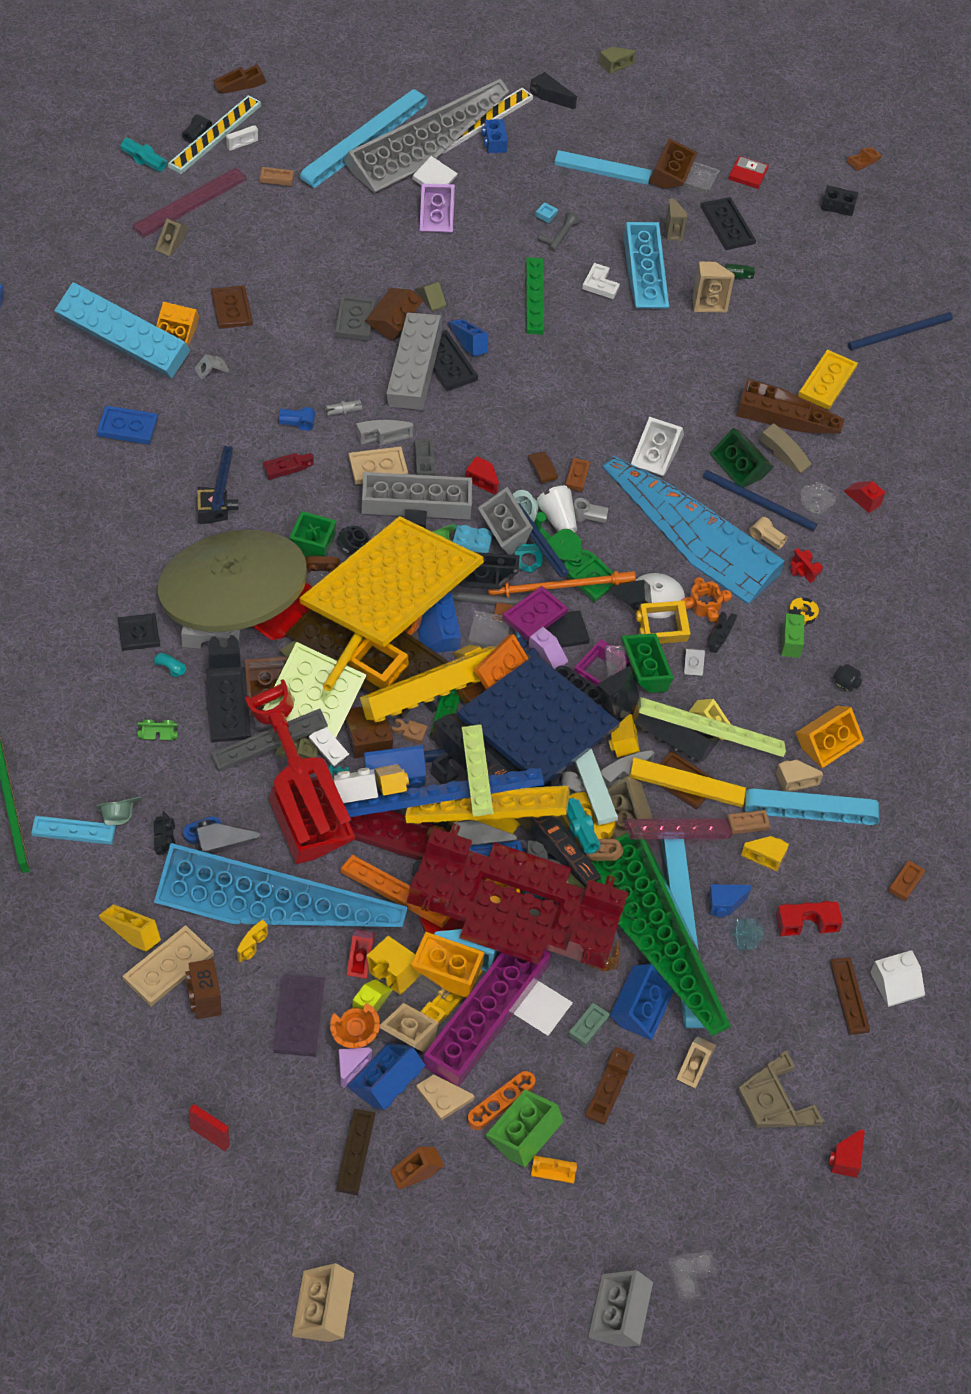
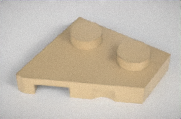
(443, 1096)

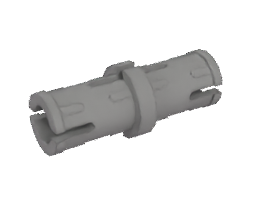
(343, 407)

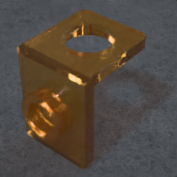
(612, 962)

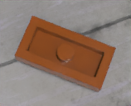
(577, 474)
(907, 880)

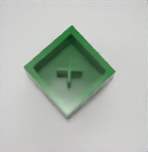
(313, 534)

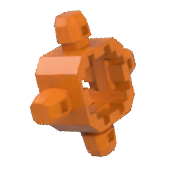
(712, 608)

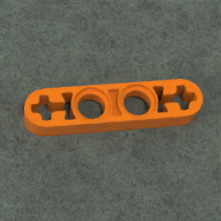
(499, 1098)

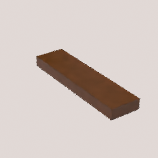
(849, 996)

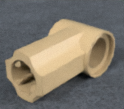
(764, 530)

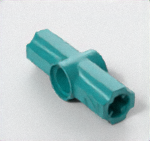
(143, 154)
(582, 826)

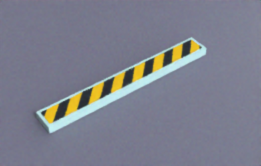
(214, 134)

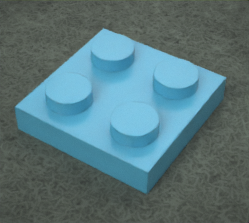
(473, 539)

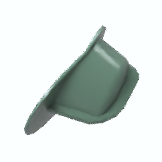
(117, 812)

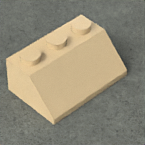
(712, 288)
(323, 1303)

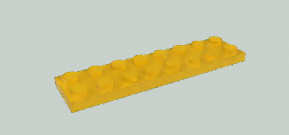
(507, 804)

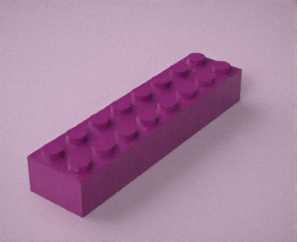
(482, 1016)

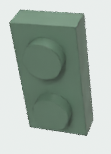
(589, 1025)

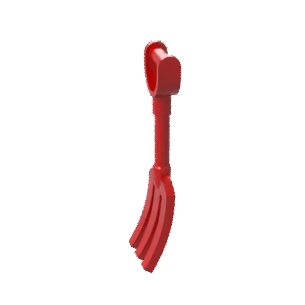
(298, 769)

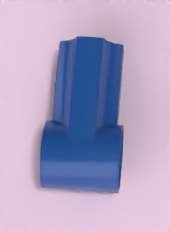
(303, 419)

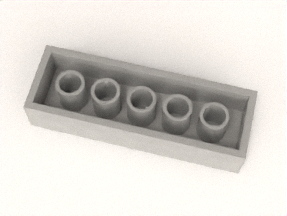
(414, 361)
(435, 494)

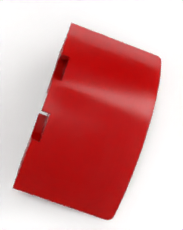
(278, 625)

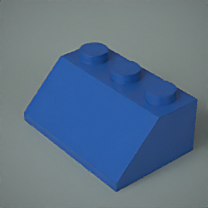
(440, 626)
(408, 758)
(642, 1001)
(387, 1075)

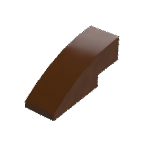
(240, 79)

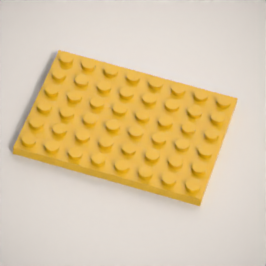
(391, 581)

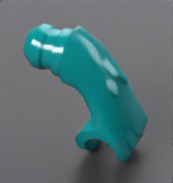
(176, 667)

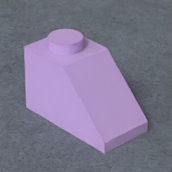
(548, 648)

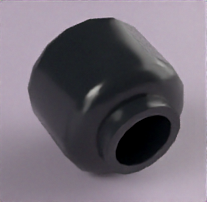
(847, 677)

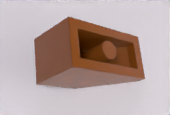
(417, 1167)

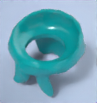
(533, 549)

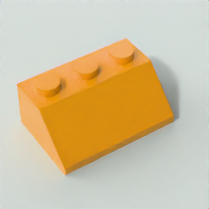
(830, 735)

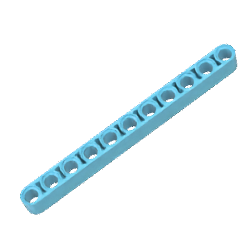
(381, 124)
(678, 881)

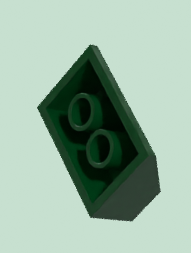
(741, 459)

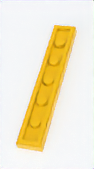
(687, 782)

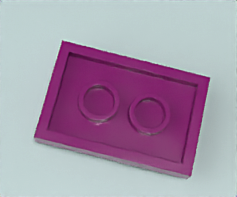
(534, 612)

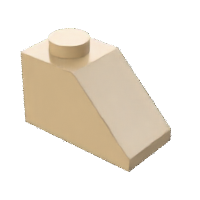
(797, 775)
(696, 1062)

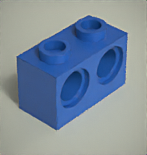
(495, 136)

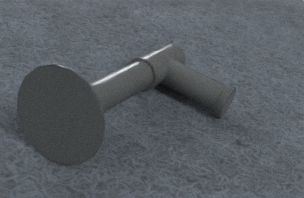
(571, 219)

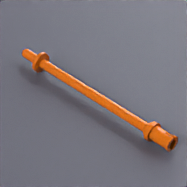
(615, 578)

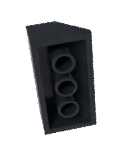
(692, 742)

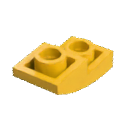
(248, 945)

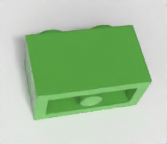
(792, 635)

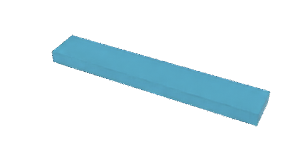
(602, 167)

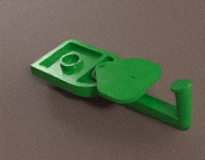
(577, 561)

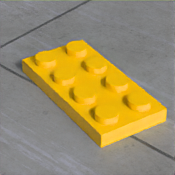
(828, 379)

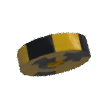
(807, 605)

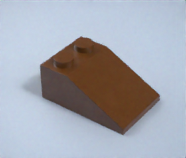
(366, 734)

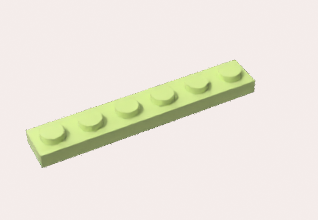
(477, 770)

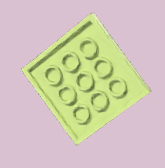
(305, 676)

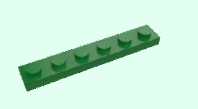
(534, 296)

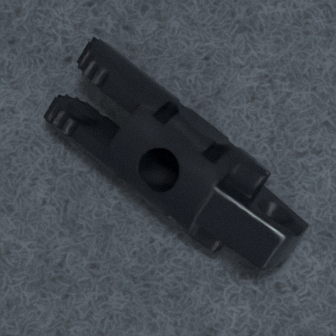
(721, 631)

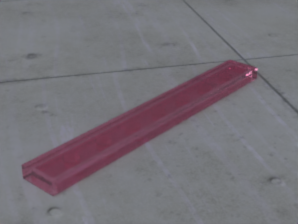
(189, 202)

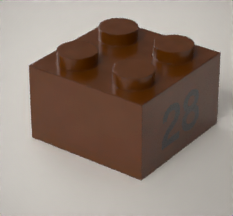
(203, 989)

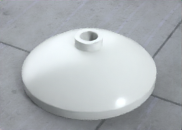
(669, 591)

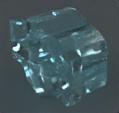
(748, 933)

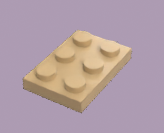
(377, 461)

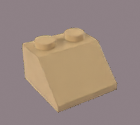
(411, 1027)

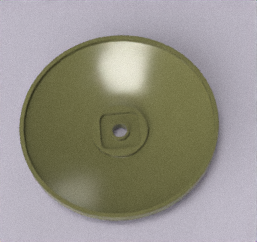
(261, 580)

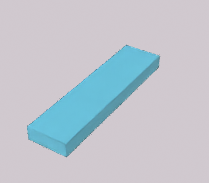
(73, 830)

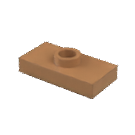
(276, 176)
(748, 822)

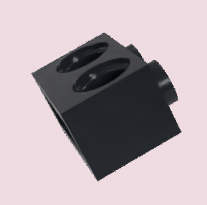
(839, 200)

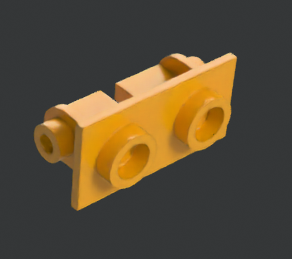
(554, 1169)

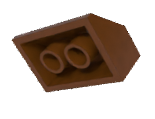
(673, 165)
(391, 311)

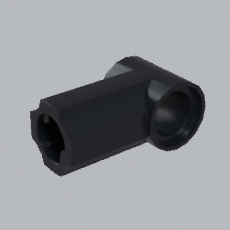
(198, 126)

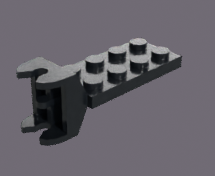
(227, 692)

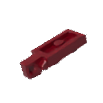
(287, 465)

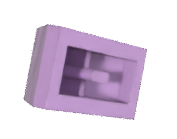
(352, 1062)

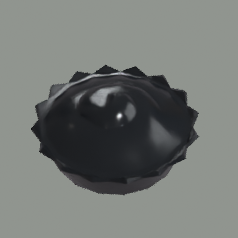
(352, 538)

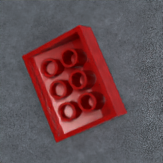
(319, 844)

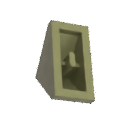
(432, 296)

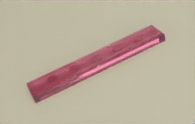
(678, 829)

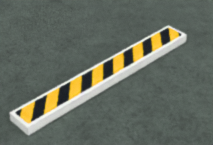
(498, 111)

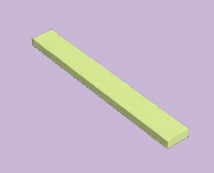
(711, 726)

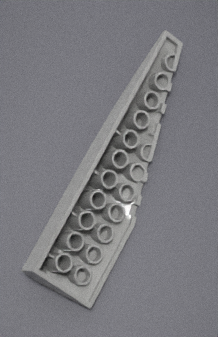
(411, 145)

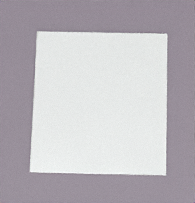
(543, 1008)

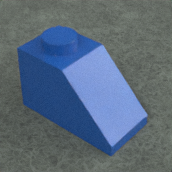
(726, 898)

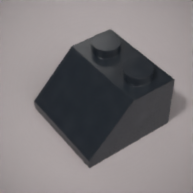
(619, 694)

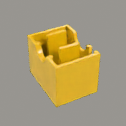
(394, 963)

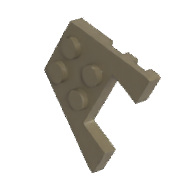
(768, 1101)

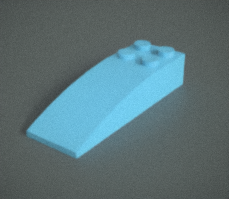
(645, 264)

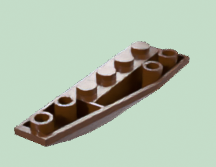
(786, 410)

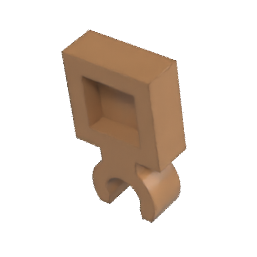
(412, 731)

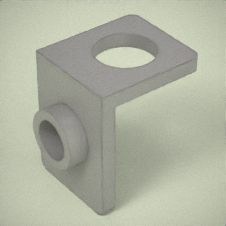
(211, 362)
(694, 661)

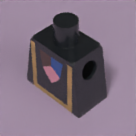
(206, 514)

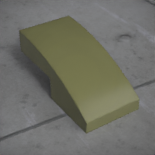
(304, 747)

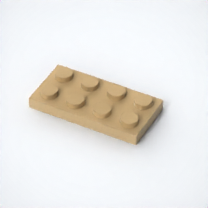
(166, 965)

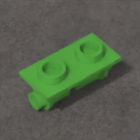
(165, 729)

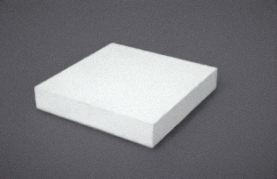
(434, 173)

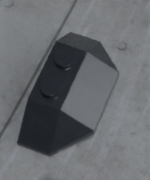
(493, 572)

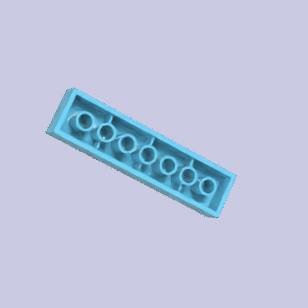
(122, 330)

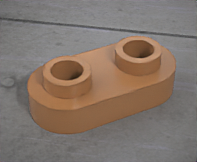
(605, 852)

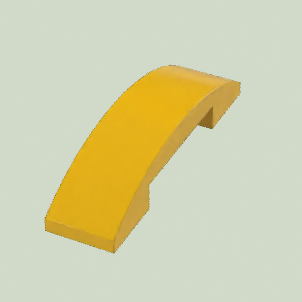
(441, 1009)

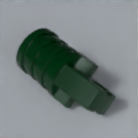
(741, 271)

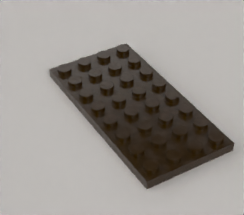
(332, 638)

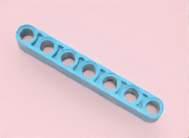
(813, 806)

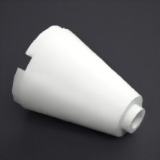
(558, 508)

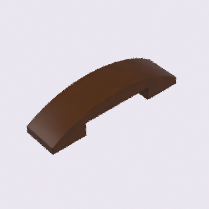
(610, 1086)

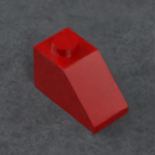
(483, 475)
(866, 494)
(361, 945)
(848, 1155)

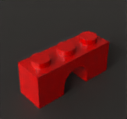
(824, 915)

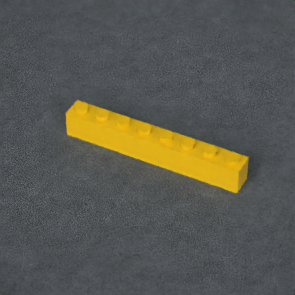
(423, 686)

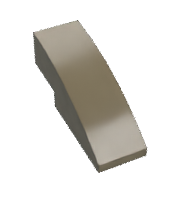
(785, 448)

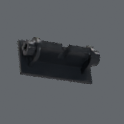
(164, 827)

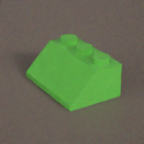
(525, 1127)

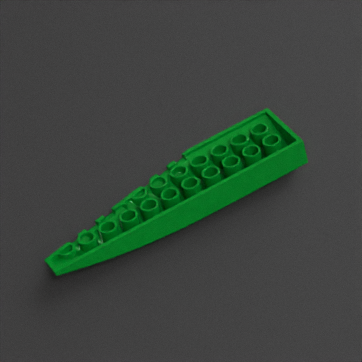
(660, 931)

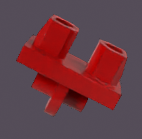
(802, 565)

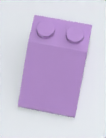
(437, 208)

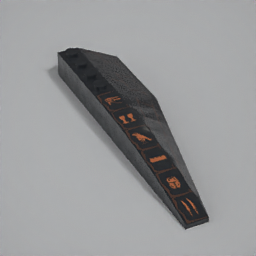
(548, 830)

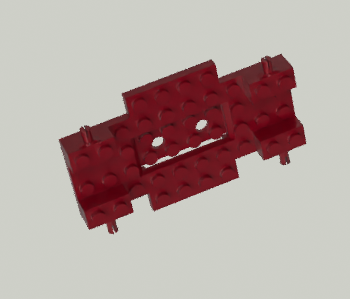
(453, 887)

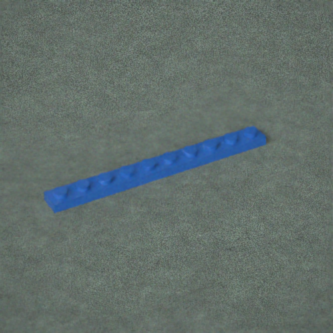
(444, 792)

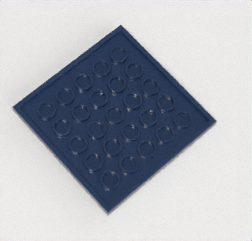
(538, 719)

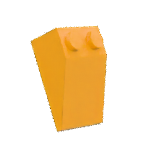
(448, 963)

